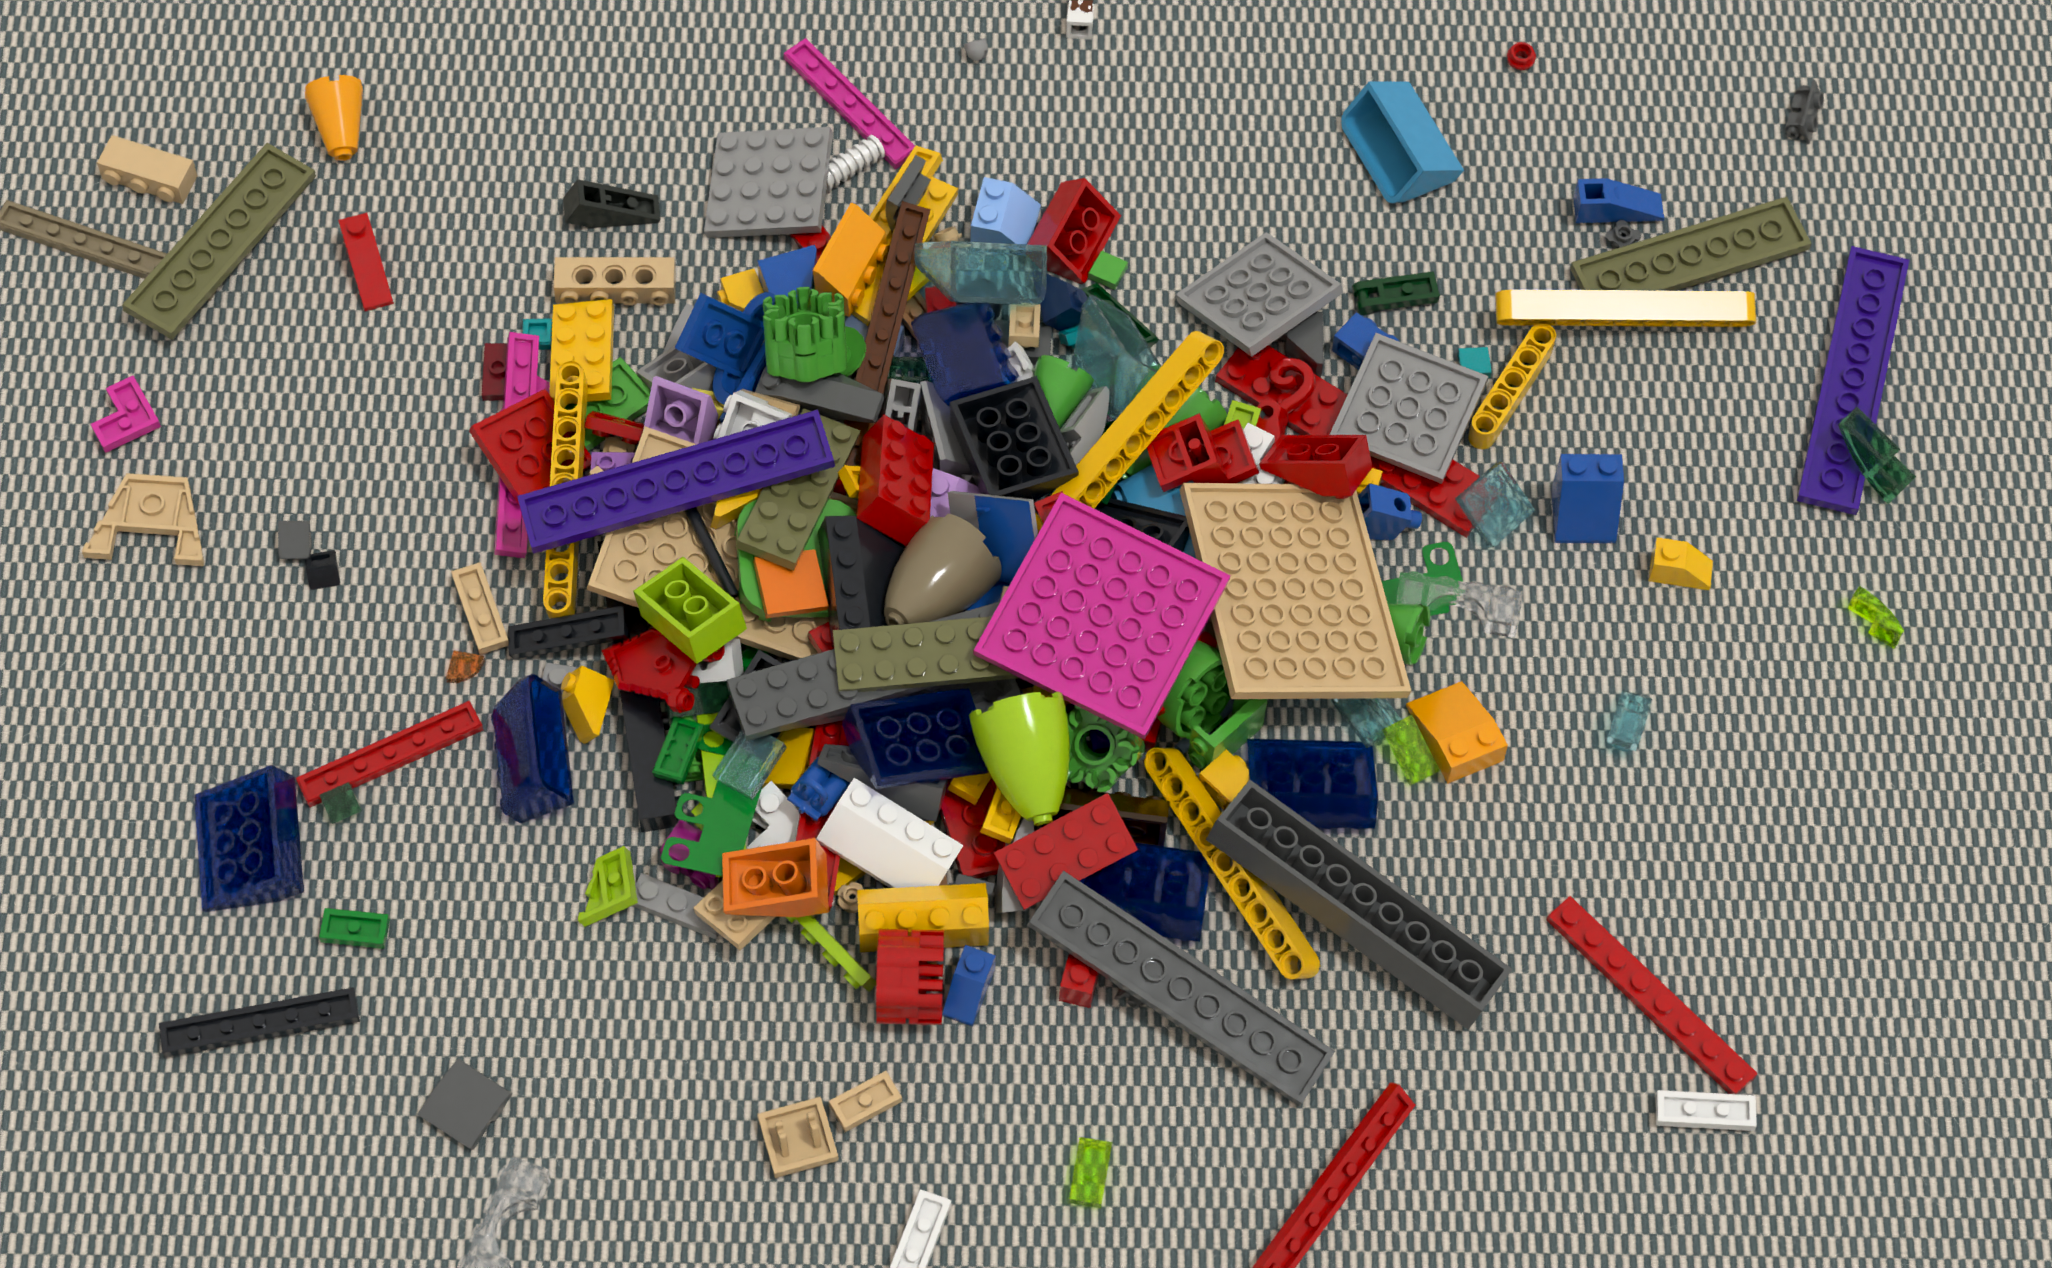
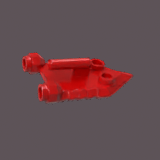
(655, 668)

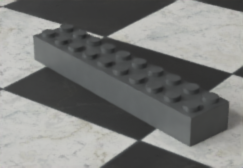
(1358, 904)

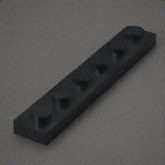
(259, 1022)

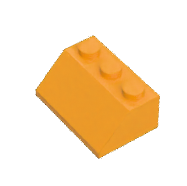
(851, 258)

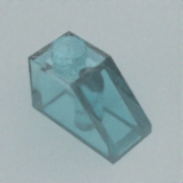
(1629, 721)

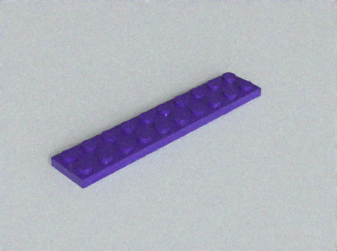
(1852, 375)
(675, 481)

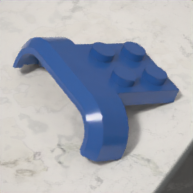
(724, 339)

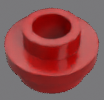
(1523, 50)

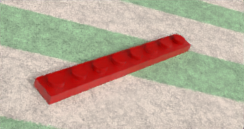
(1651, 996)
(1338, 1180)

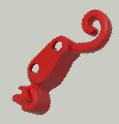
(1277, 414)

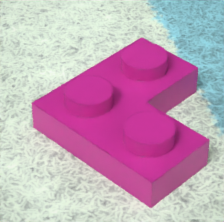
(132, 418)

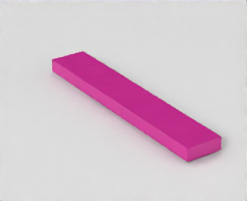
(848, 100)

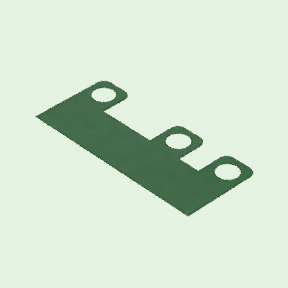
(725, 823)

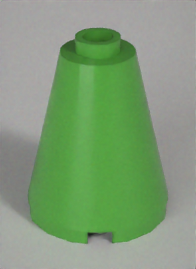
(1062, 385)
(1409, 629)

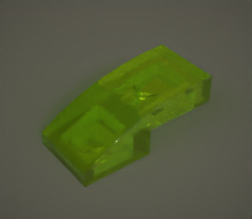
(1884, 623)

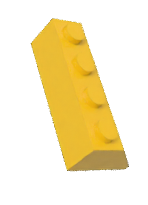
(956, 909)

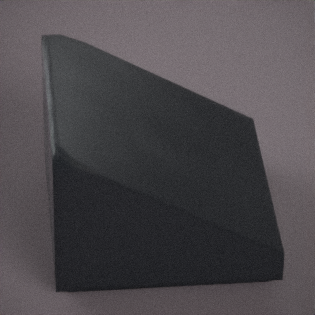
(322, 570)

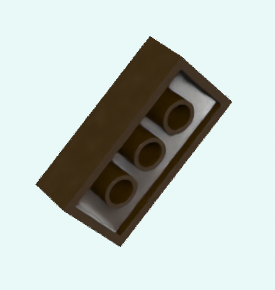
(1143, 817)

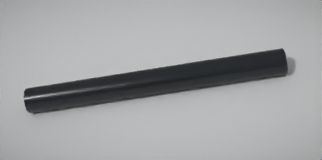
(711, 552)

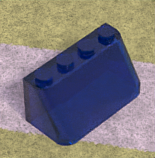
(963, 350)
(532, 750)

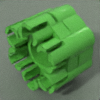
(805, 335)
(1100, 768)

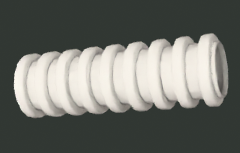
(854, 160)

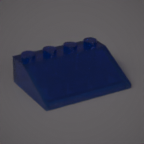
(914, 738)
(1318, 779)
(249, 841)
(1158, 888)

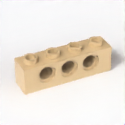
(604, 270)

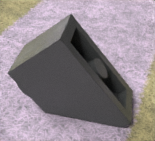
(1306, 342)

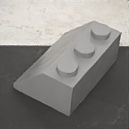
(680, 369)
(938, 429)

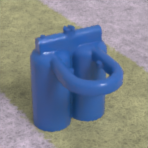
(817, 791)

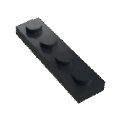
(568, 632)

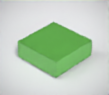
(1108, 270)

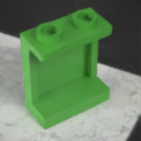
(1243, 724)

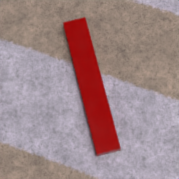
(392, 752)

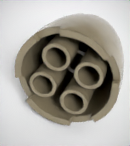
(940, 572)

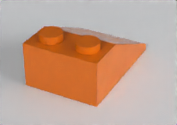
(776, 880)

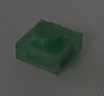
(340, 802)

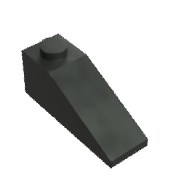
(608, 206)

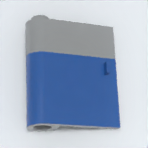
(1005, 523)

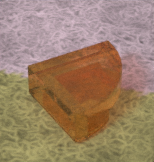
(464, 666)

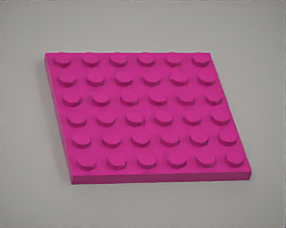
(1102, 615)

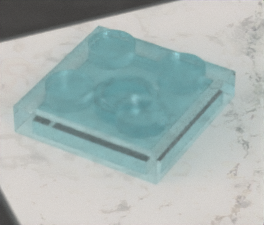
(1495, 504)

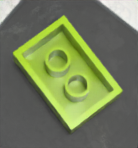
(690, 610)

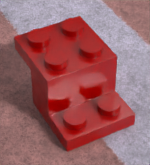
(1197, 454)

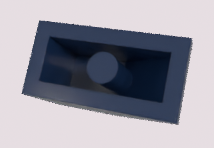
(1061, 304)

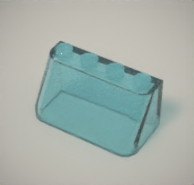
(985, 271)
(1113, 353)

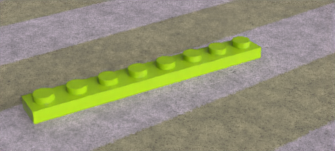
(834, 952)

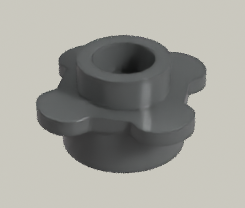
(1617, 240)

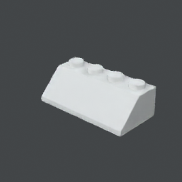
(887, 840)

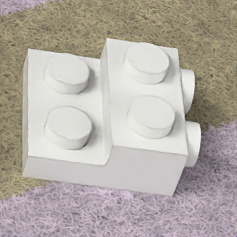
(747, 412)

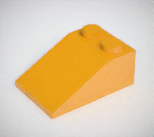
(1458, 731)

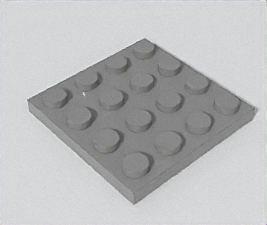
(769, 182)
(1259, 294)
(1410, 406)

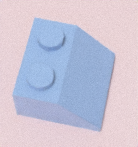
(1004, 214)

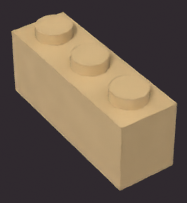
(147, 169)

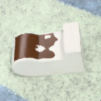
(1080, 13)

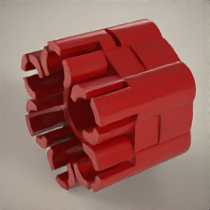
(903, 977)

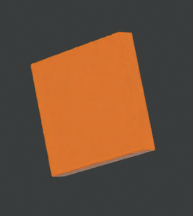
(790, 591)

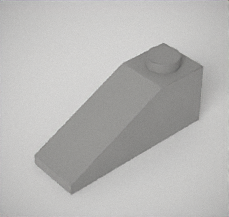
(901, 401)

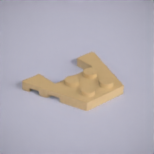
(152, 507)

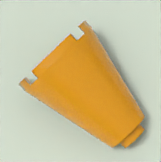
(337, 113)

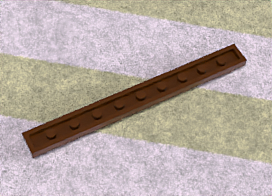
(889, 308)

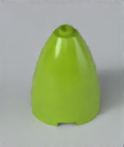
(1026, 751)

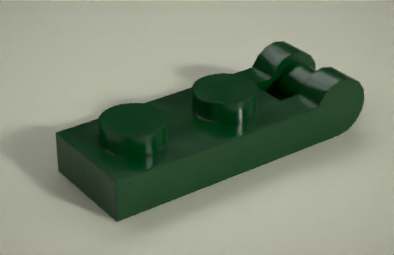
(1396, 292)

